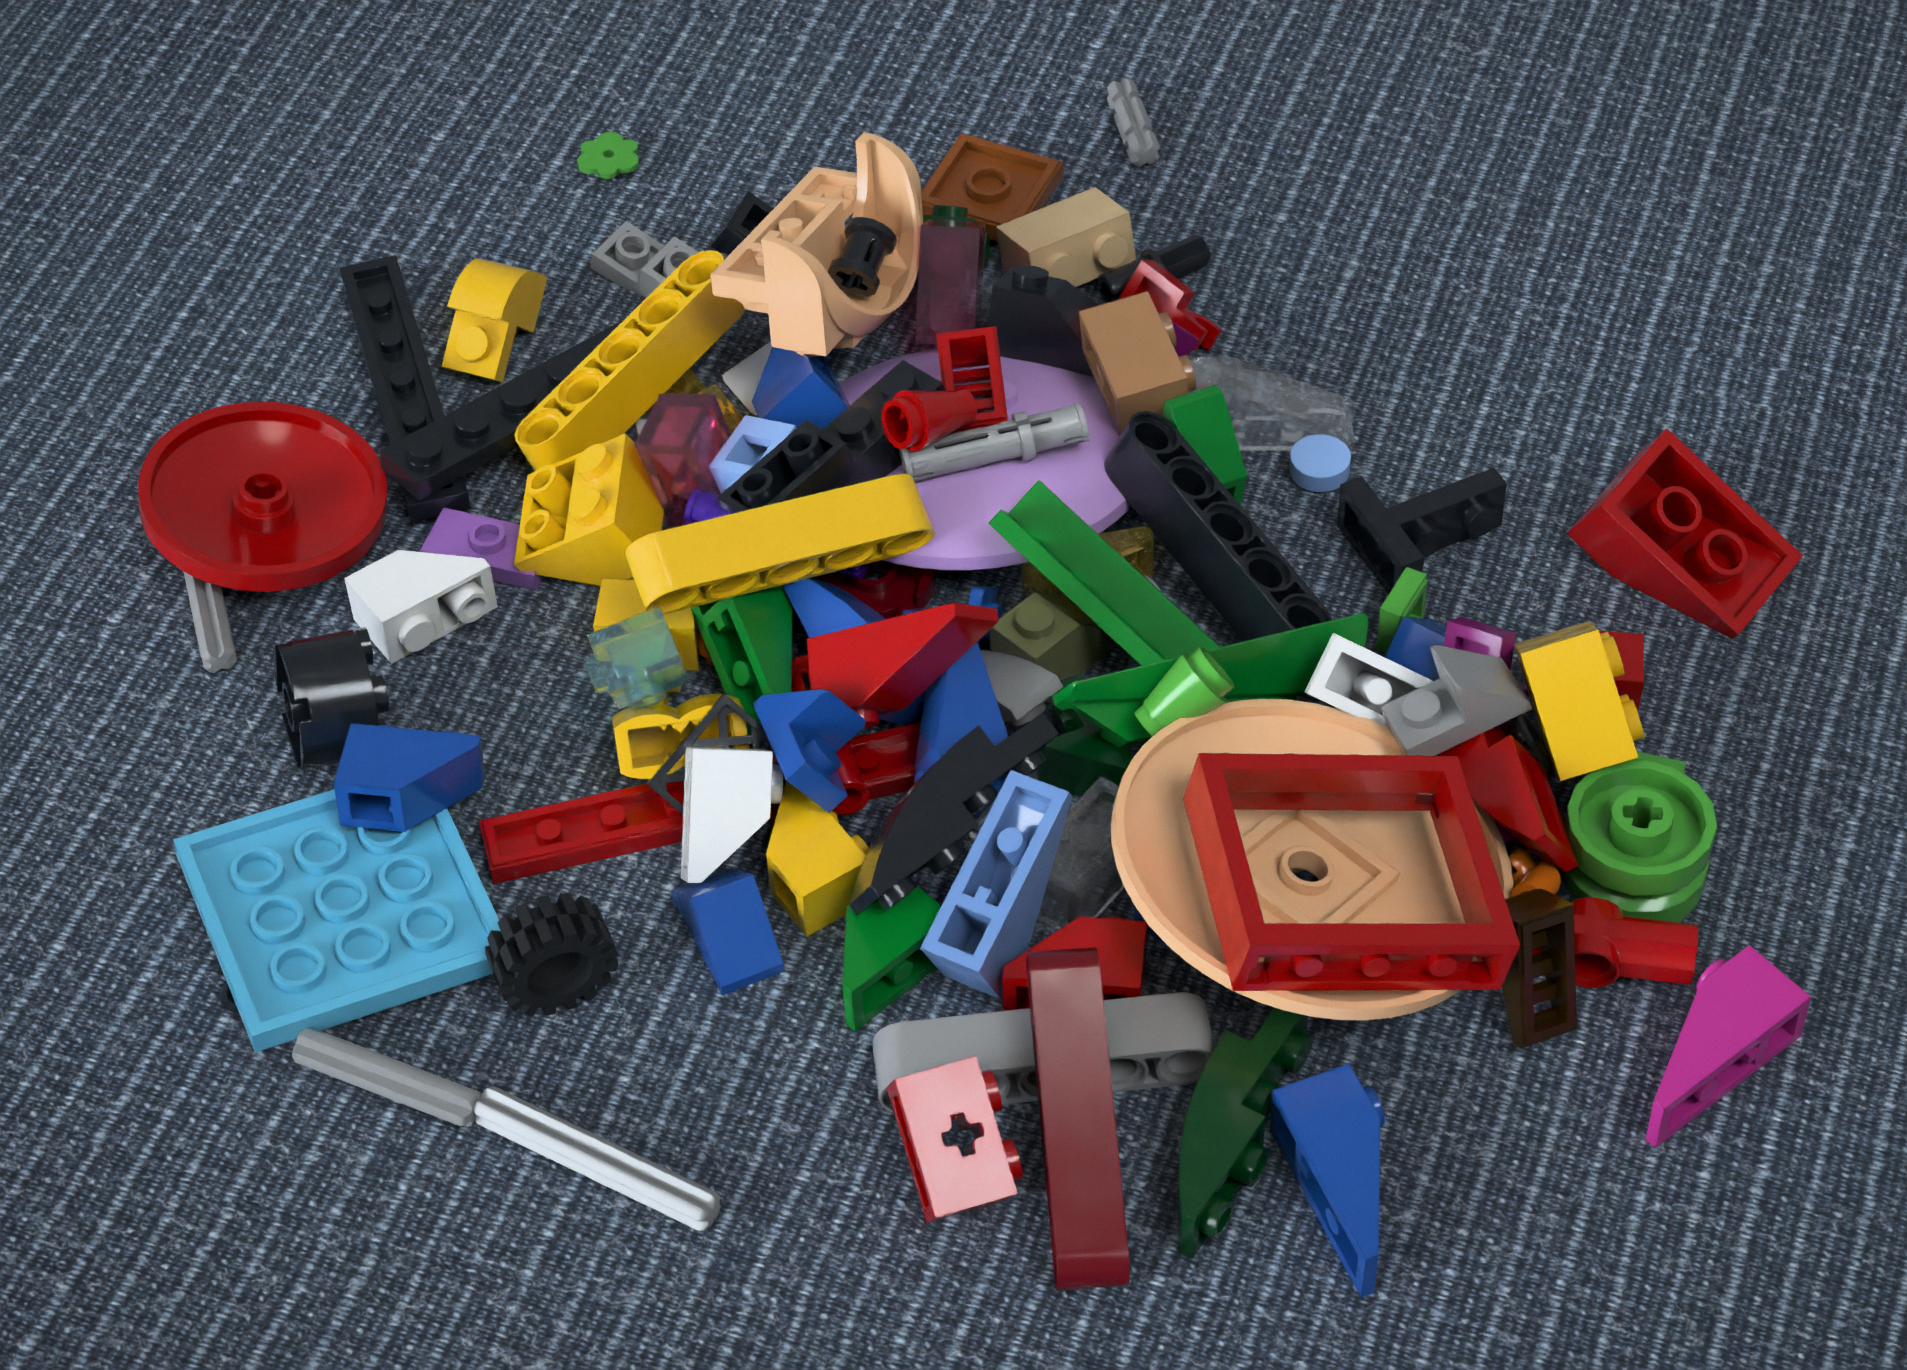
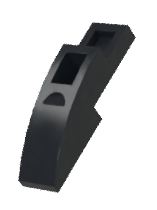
(829, 458)
(940, 811)

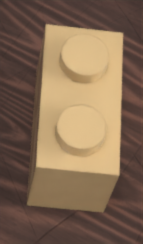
(1070, 238)

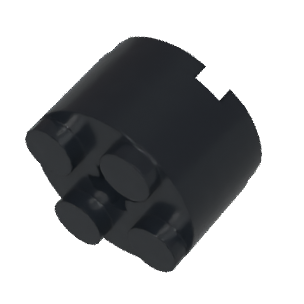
(325, 691)

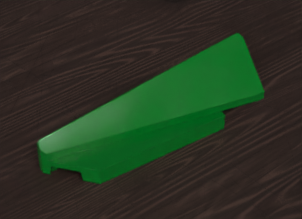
(1260, 669)

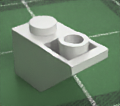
(418, 598)

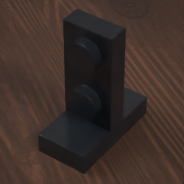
(1420, 526)

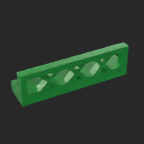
(1098, 578)

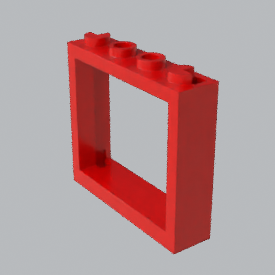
(1348, 953)

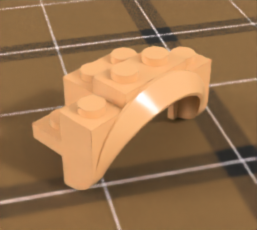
(788, 254)

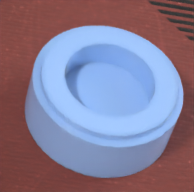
(1319, 463)

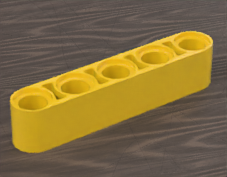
(631, 365)
(779, 543)

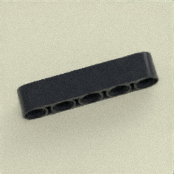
(1209, 531)

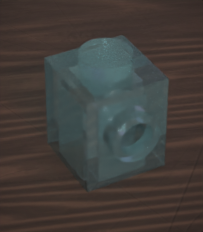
(636, 660)

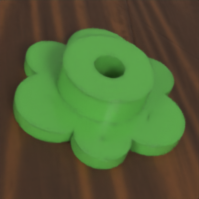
(608, 156)

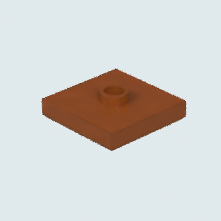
(991, 181)

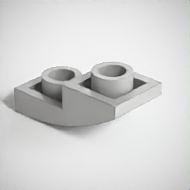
(638, 260)
(1019, 686)

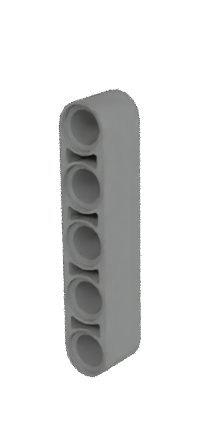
(1149, 1039)

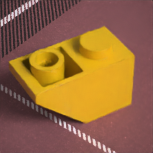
(812, 862)

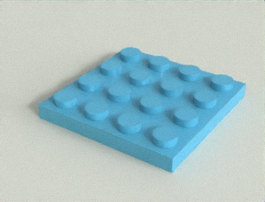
(335, 917)

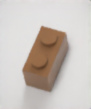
(1134, 357)

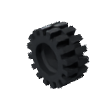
(551, 954)

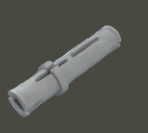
(1006, 440)

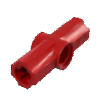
(1629, 946)

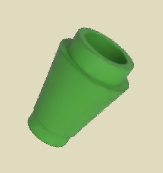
(1187, 690)

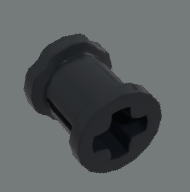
(862, 256)

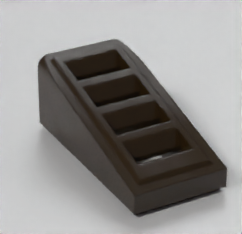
(1546, 923)

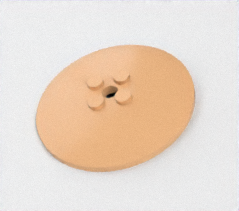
(1365, 861)

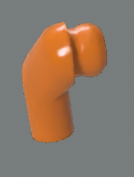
(1531, 875)

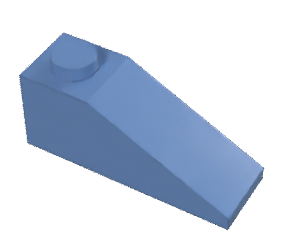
(999, 886)

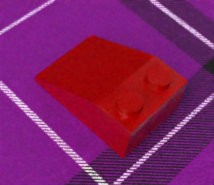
(1685, 538)

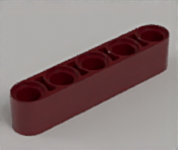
(1077, 1119)

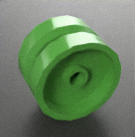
(1640, 839)

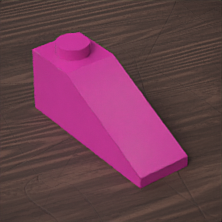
(1734, 1027)

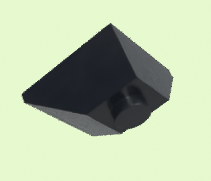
(1039, 318)

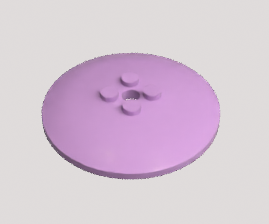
(968, 499)

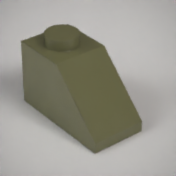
(1052, 635)

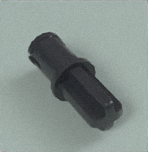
(1177, 259)

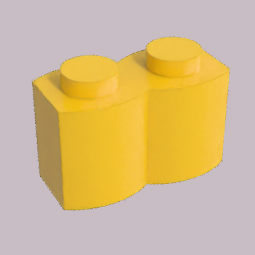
(653, 732)

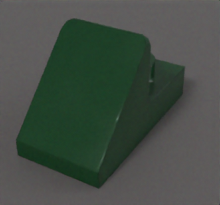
(1079, 753)

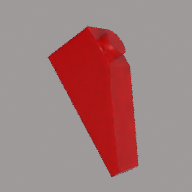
(894, 659)

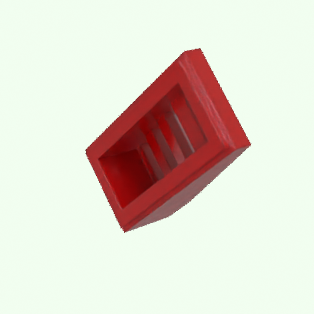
(968, 350)

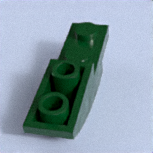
(1227, 1123)

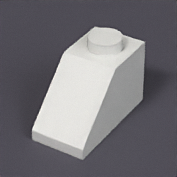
(1360, 679)
(724, 804)

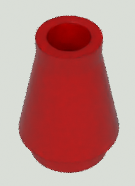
(923, 416)

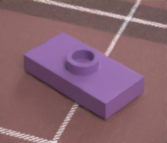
(480, 537)

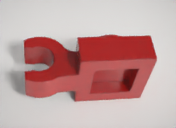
(1171, 297)

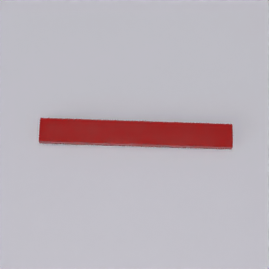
(642, 820)

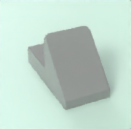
(1466, 700)

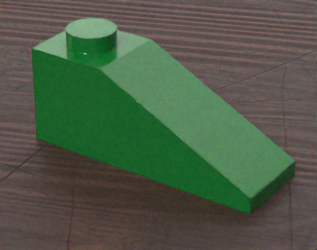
(750, 644)

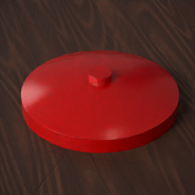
(262, 496)

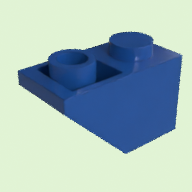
(404, 775)

